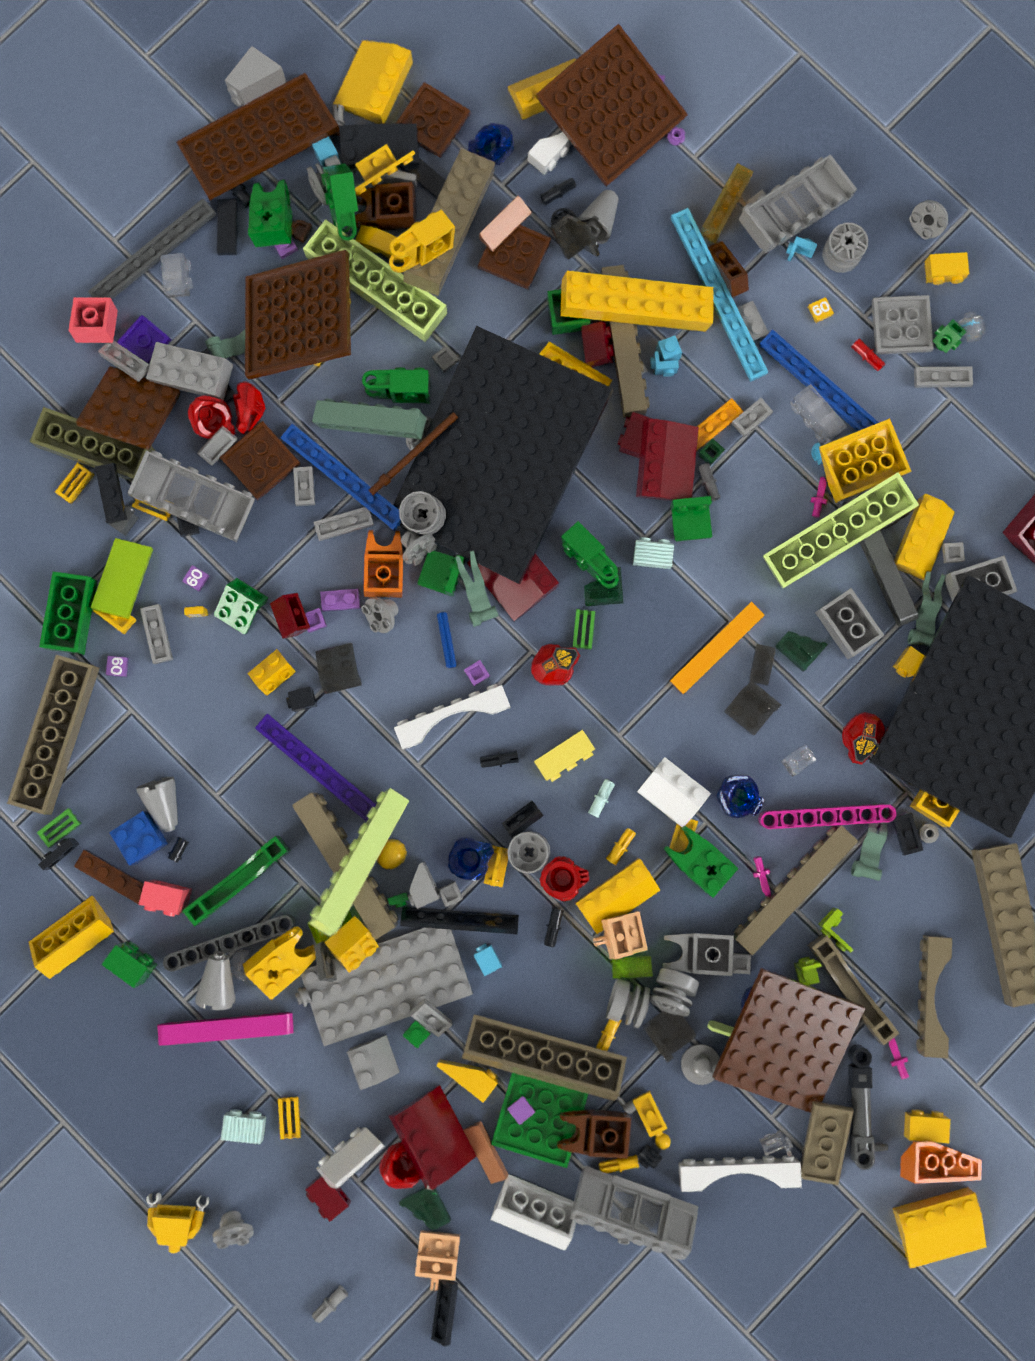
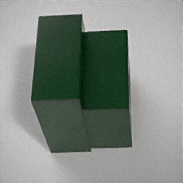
(715, 448)

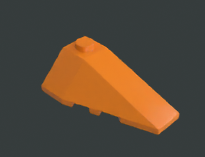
(937, 1163)

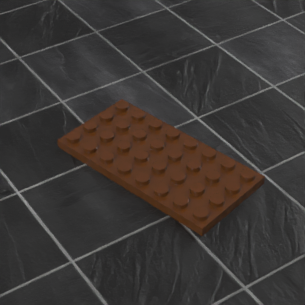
(257, 136)

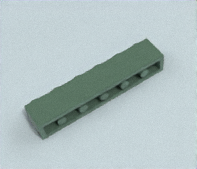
(369, 419)

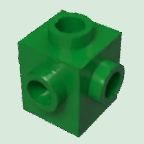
(949, 336)

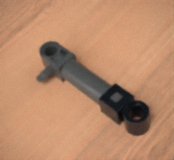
(861, 1081)

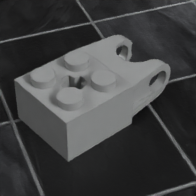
(695, 950)

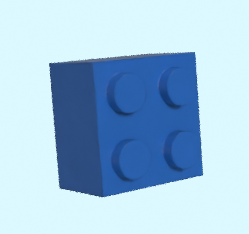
(138, 838)

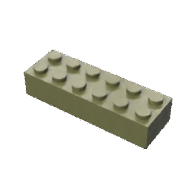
(63, 437)

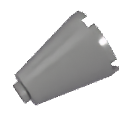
(601, 215)
(160, 802)
(216, 983)

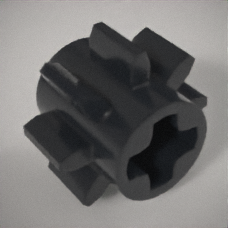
(649, 1156)

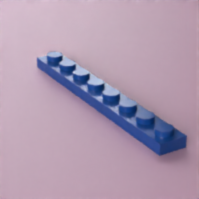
(809, 374)
(342, 476)

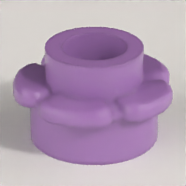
(676, 140)

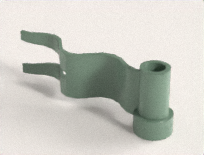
(227, 347)
(476, 593)
(927, 614)
(870, 852)

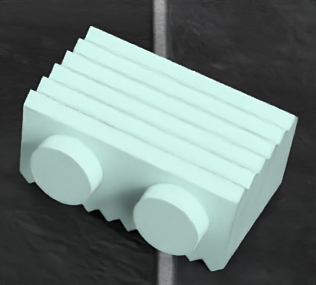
(653, 554)
(243, 1127)

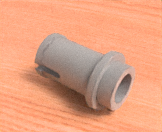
(338, 116)

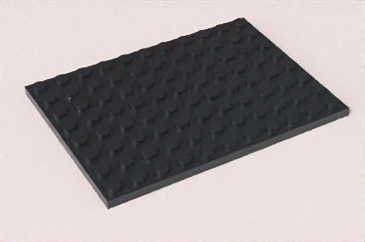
(506, 452)
(971, 711)

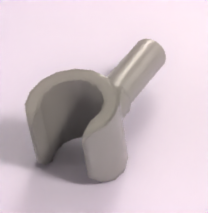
(628, 1107)

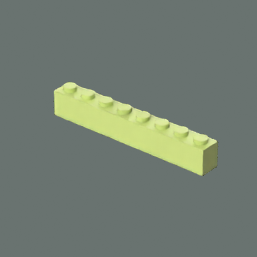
(359, 862)

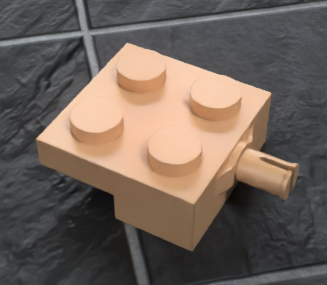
(623, 935)
(437, 1256)

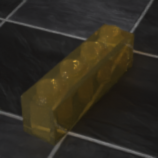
(726, 203)

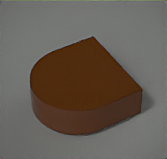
(301, 230)

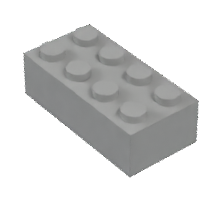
(189, 370)

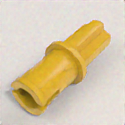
(620, 846)
(608, 1035)
(619, 1164)

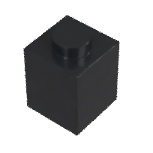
(301, 699)

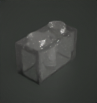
(175, 275)

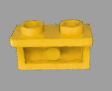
(271, 672)

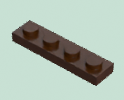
(110, 875)

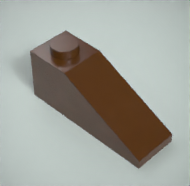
(730, 269)

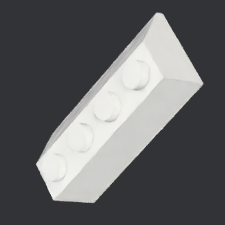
(535, 1212)

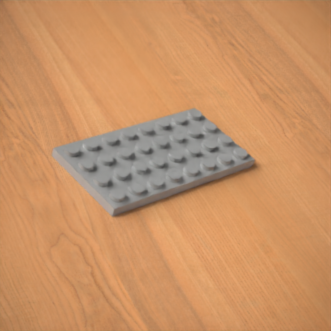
(388, 984)

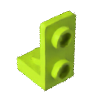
(833, 919)
(807, 971)

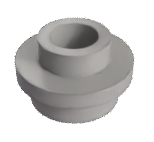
(923, 836)
(303, 996)

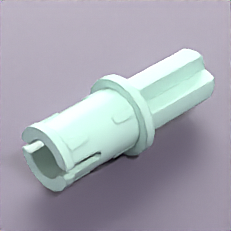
(601, 798)

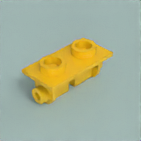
(497, 867)

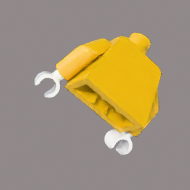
(174, 1224)

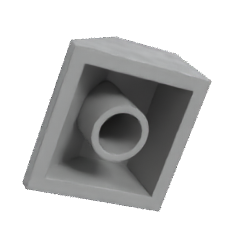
(423, 888)
(373, 1062)

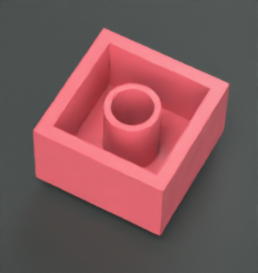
(93, 320)
(164, 897)

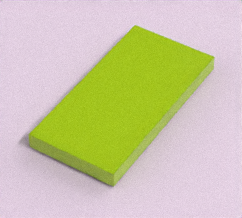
(121, 578)

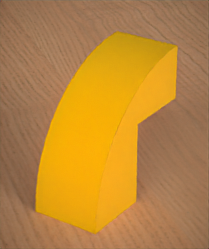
(377, 241)

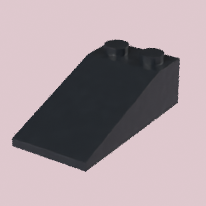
(363, 139)

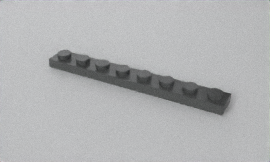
(152, 251)

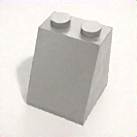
(253, 77)

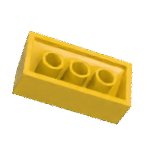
(525, 90)
(923, 536)
(618, 894)
(70, 937)

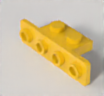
(378, 164)

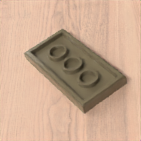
(825, 1142)

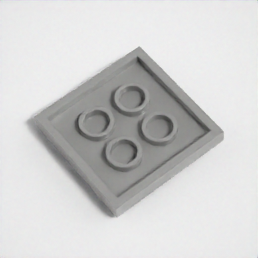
(902, 324)

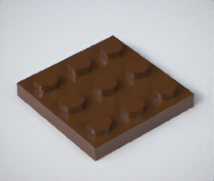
(436, 118)
(516, 257)
(260, 460)

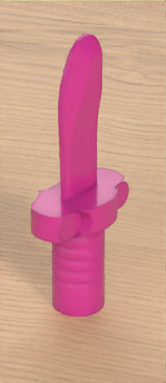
(818, 500)
(761, 873)
(899, 1061)

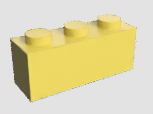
(565, 756)

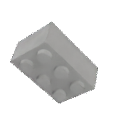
(991, 572)
(849, 624)

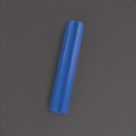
(446, 640)

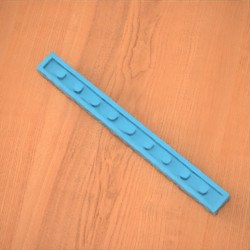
(722, 299)

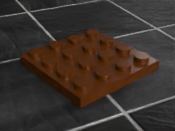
(128, 408)

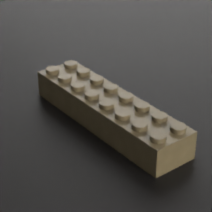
(460, 202)
(53, 735)
(334, 846)
(1008, 920)
(544, 1057)

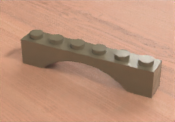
(935, 955)
(852, 990)

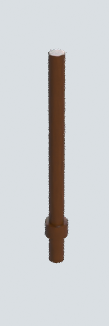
(385, 479)

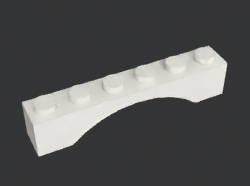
(548, 151)
(413, 732)
(698, 1175)

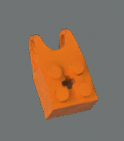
(381, 560)

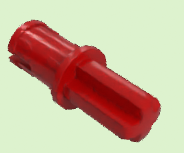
(868, 355)

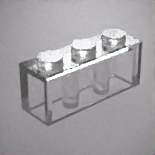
(818, 415)

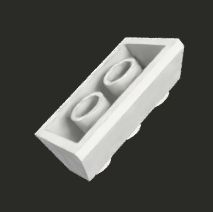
(674, 792)
(349, 1157)

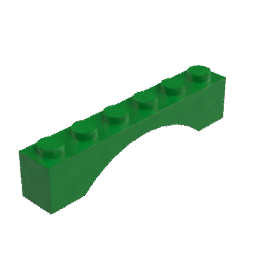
(236, 881)

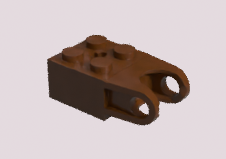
(388, 206)
(591, 1131)

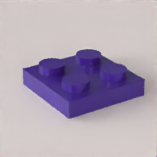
(141, 338)

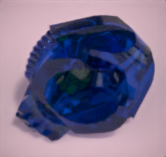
(493, 143)
(739, 796)
(470, 858)

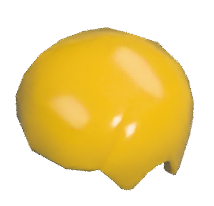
(392, 854)

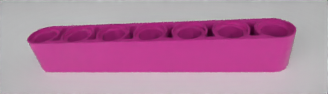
(836, 816)
(225, 1028)

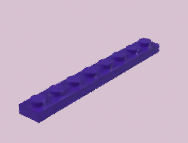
(315, 766)

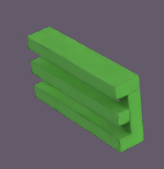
(583, 612)
(68, 812)

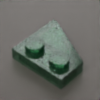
(598, 595)
(800, 649)
(427, 1207)

